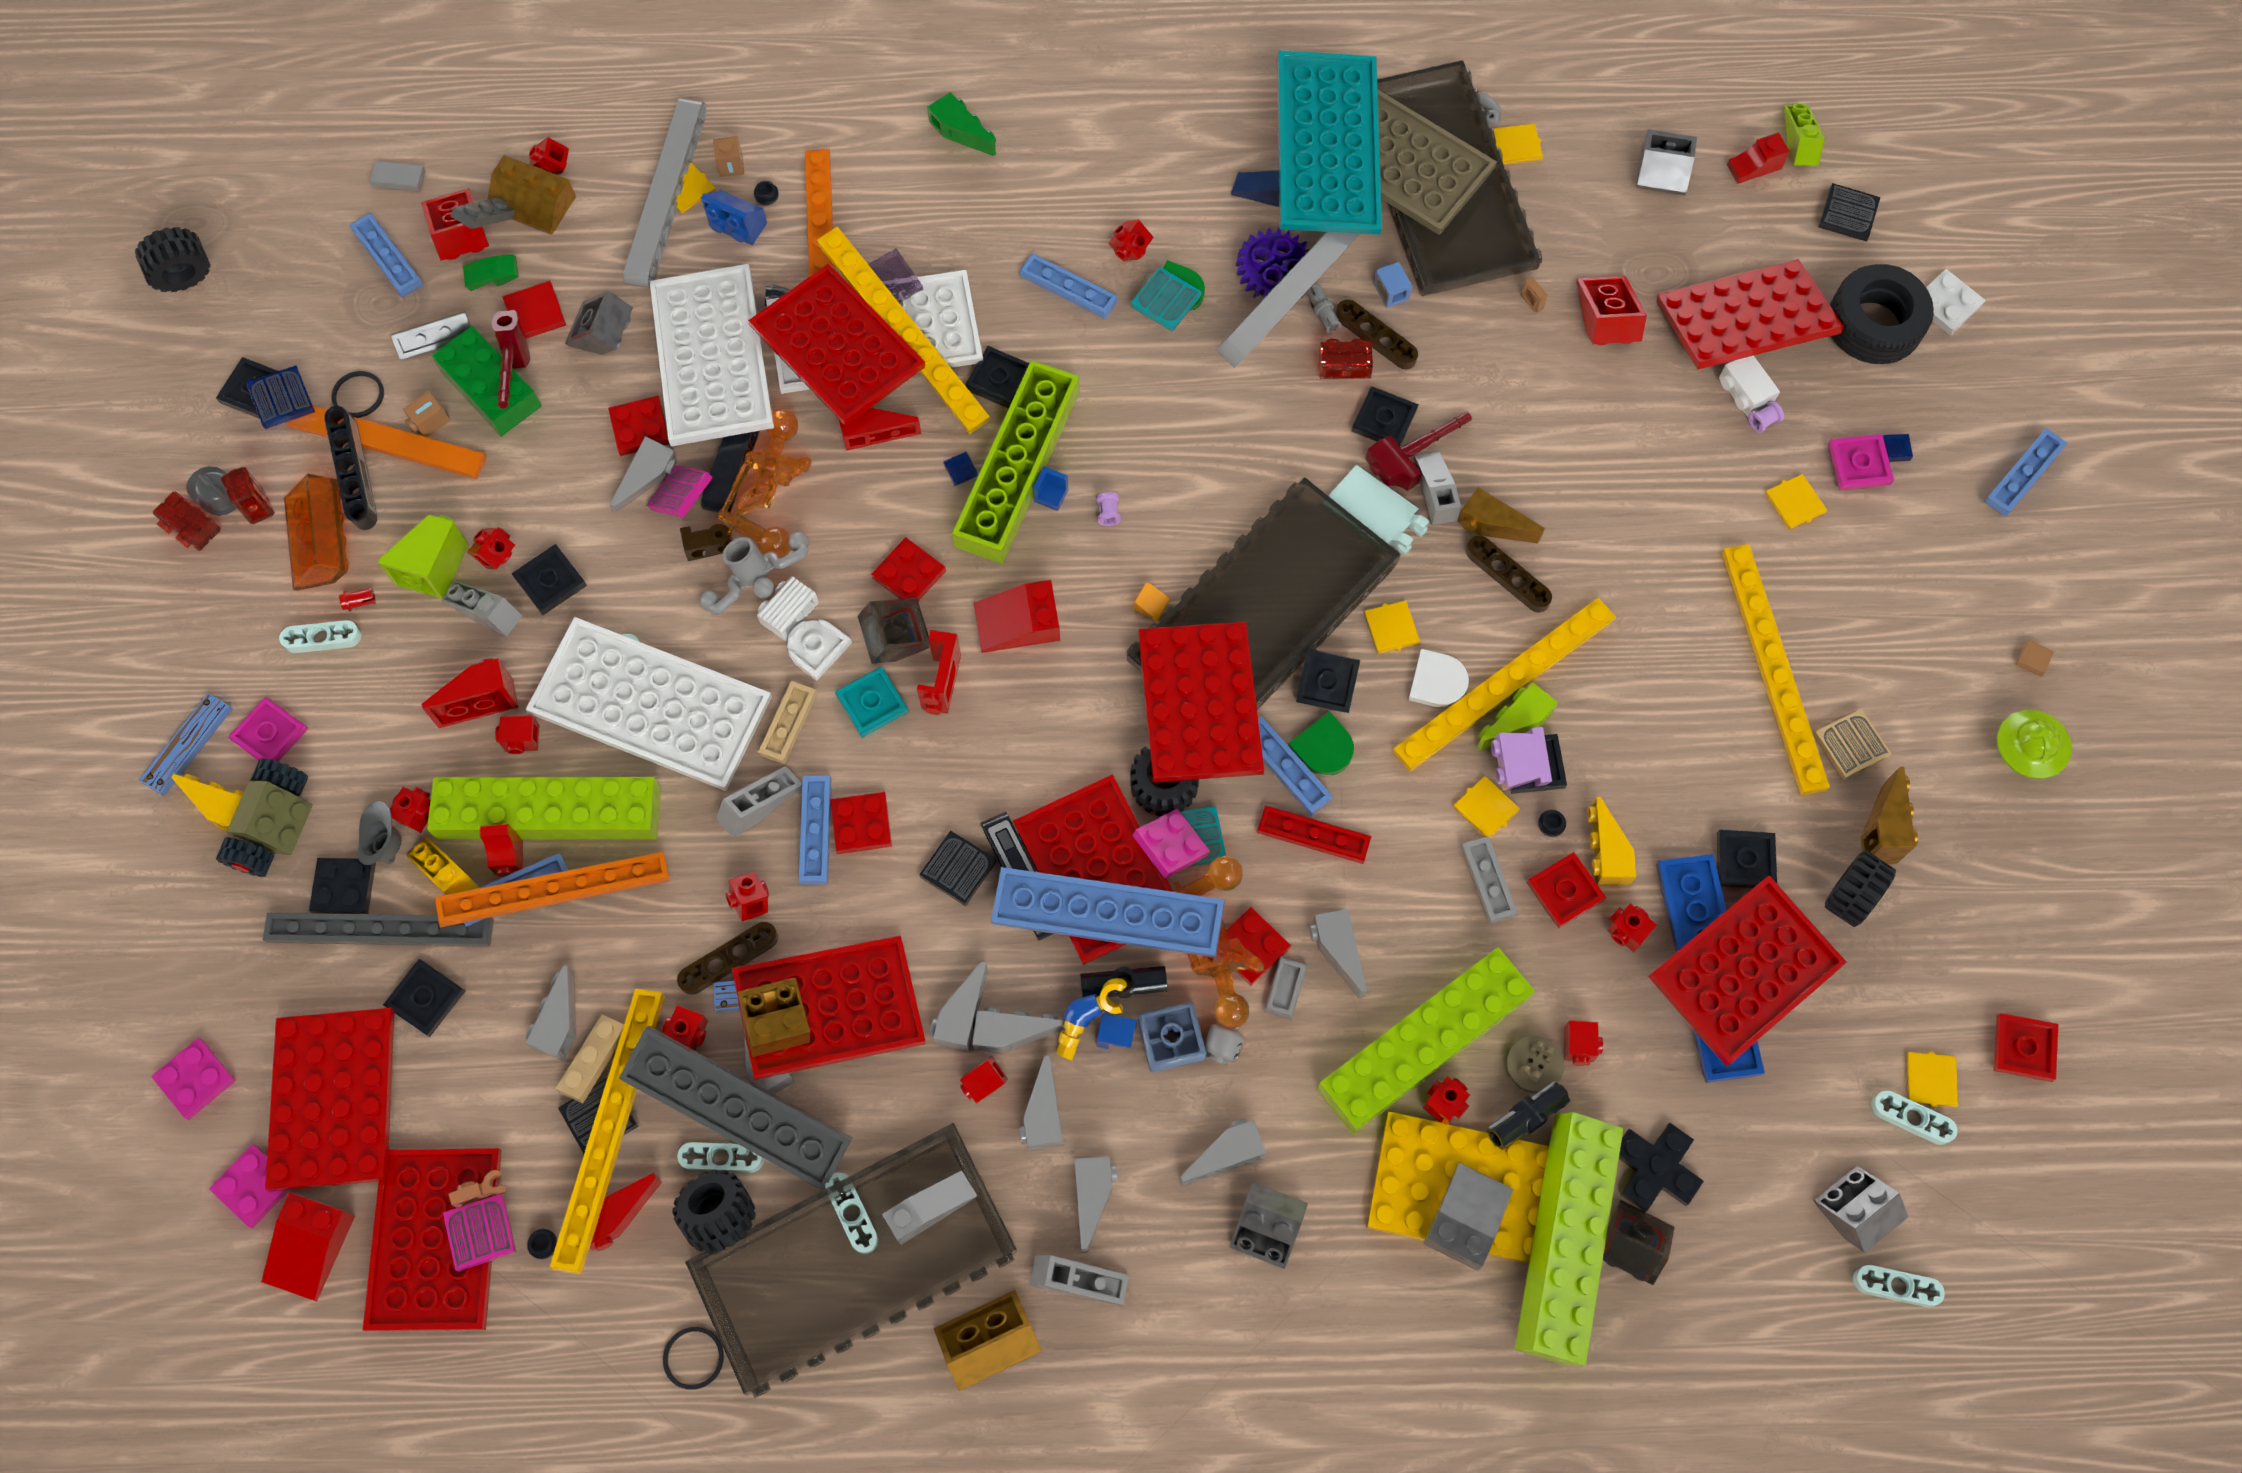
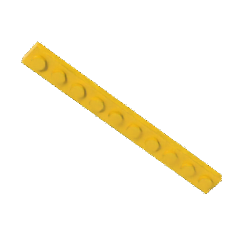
(875, 293)
(1775, 670)
(1503, 684)
(604, 1141)

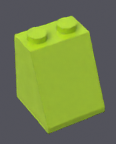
(426, 557)

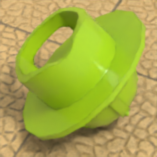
(2034, 744)

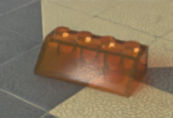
(315, 532)

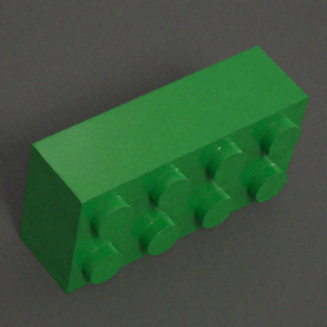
(474, 371)

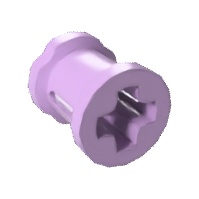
(1768, 415)
(1108, 509)

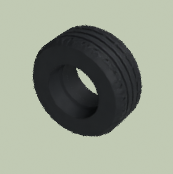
(1897, 291)

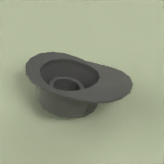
(209, 492)
(377, 836)

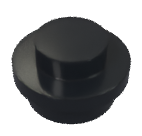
(766, 193)
(1552, 823)
(542, 1243)

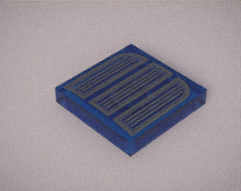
(280, 397)

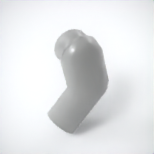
(1492, 109)

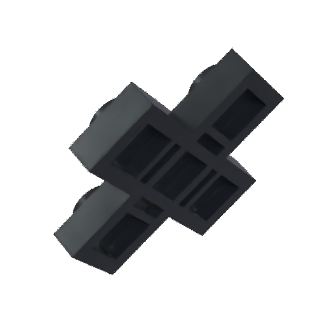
(1658, 1167)

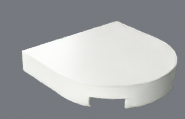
(816, 646)
(1438, 680)

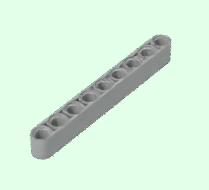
(661, 200)
(1284, 296)

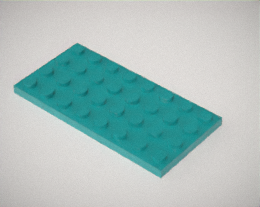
(1328, 142)

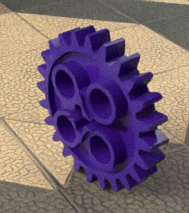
(1274, 264)

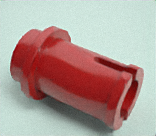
(357, 599)

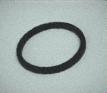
(355, 374)
(713, 1376)

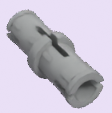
(1324, 308)

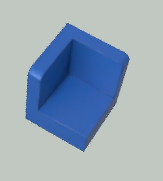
(1050, 488)
(1116, 1031)

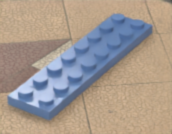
(1108, 912)

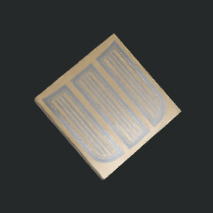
(1852, 744)

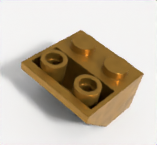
(774, 1017)

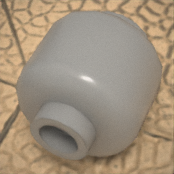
(1223, 1044)

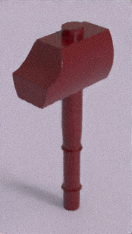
(513, 349)
(1393, 462)

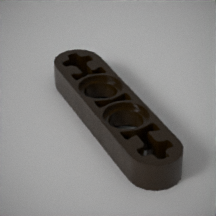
(1380, 330)
(1505, 577)
(725, 953)

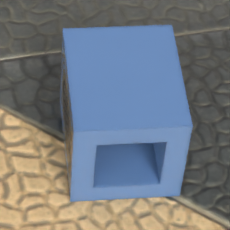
(1392, 284)

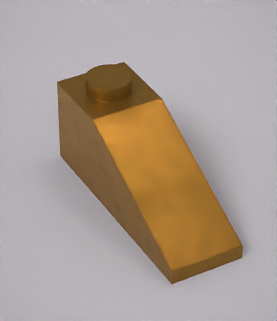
(1496, 519)

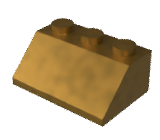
(535, 194)
(987, 1340)

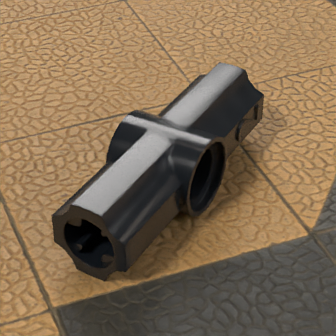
(1143, 981)
(1528, 1115)

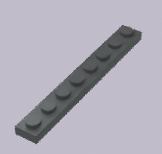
(373, 930)

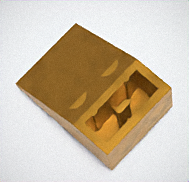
(1890, 825)

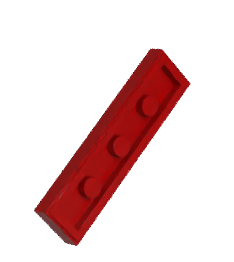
(1314, 834)

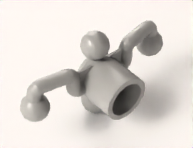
(752, 568)

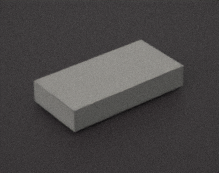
(397, 176)
(1285, 988)

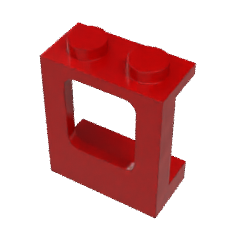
(947, 651)

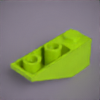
(1803, 135)
(1528, 711)

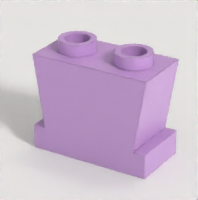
(1521, 758)

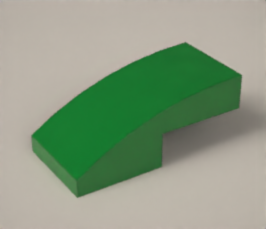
(492, 269)

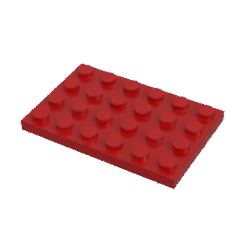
(1749, 314)
(837, 344)
(1200, 702)
(1090, 840)
(1747, 970)
(853, 1000)
(330, 1100)
(411, 1258)

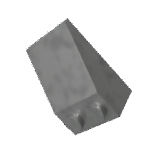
(1468, 1217)

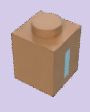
(728, 156)
(425, 415)

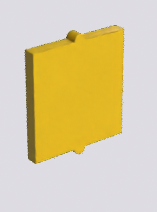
(1518, 143)
(694, 187)
(1796, 501)
(1391, 627)
(1486, 807)
(1932, 1079)

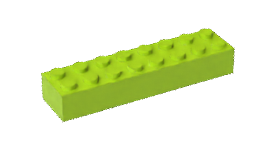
(1015, 462)
(546, 807)
(1425, 1041)
(1569, 1240)

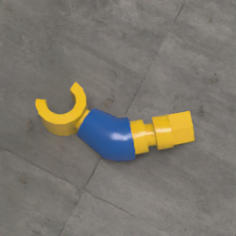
(1082, 1012)

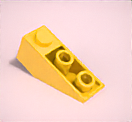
(210, 799)
(1613, 852)
(440, 868)

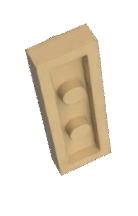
(787, 722)
(591, 1059)

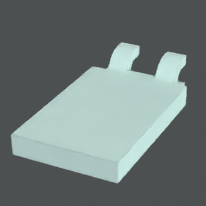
(1379, 508)

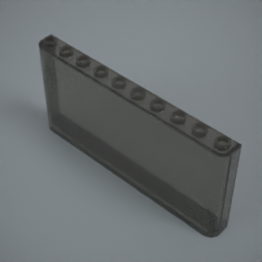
(1491, 229)
(1288, 582)
(803, 1289)

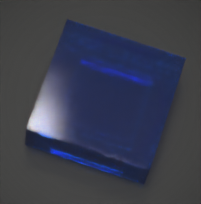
(1898, 447)
(960, 468)

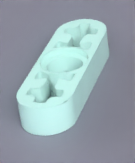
(310, 630)
(1930, 1134)
(699, 1149)
(868, 1229)
(1876, 1289)

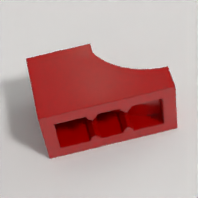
(1762, 158)
(502, 849)

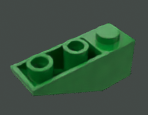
(957, 124)

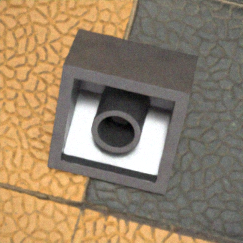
(600, 324)

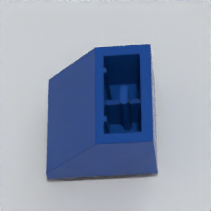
(734, 216)

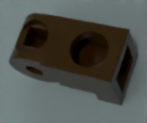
(705, 542)

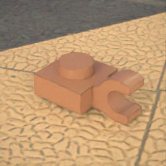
(473, 1192)

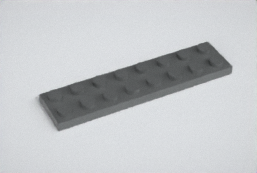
(735, 1108)

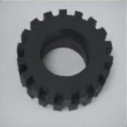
(172, 259)
(1155, 798)
(1860, 888)
(714, 1211)

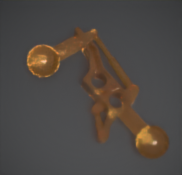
(773, 538)
(1230, 1008)

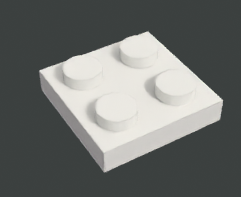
(1952, 301)

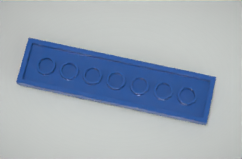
(1692, 903)

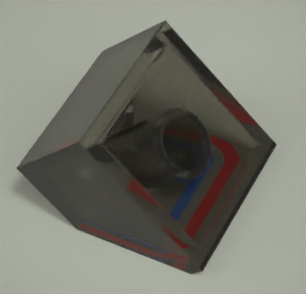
(893, 629)
(1637, 1243)

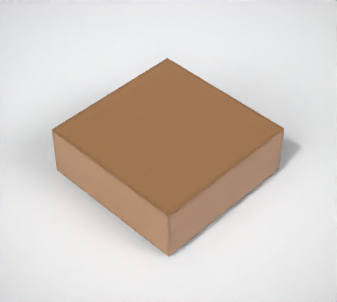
(1534, 295)
(2034, 658)

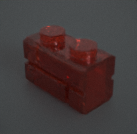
(1345, 359)
(247, 495)
(186, 521)

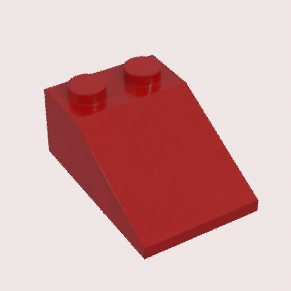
(448, 234)
(1611, 310)
(1018, 617)
(474, 693)
(305, 1246)

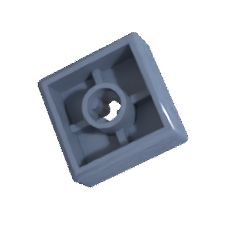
(1183, 1022)

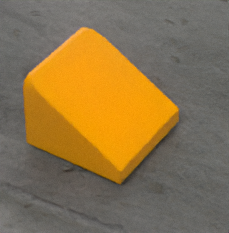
(1151, 602)

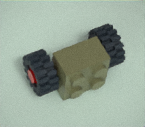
(266, 818)

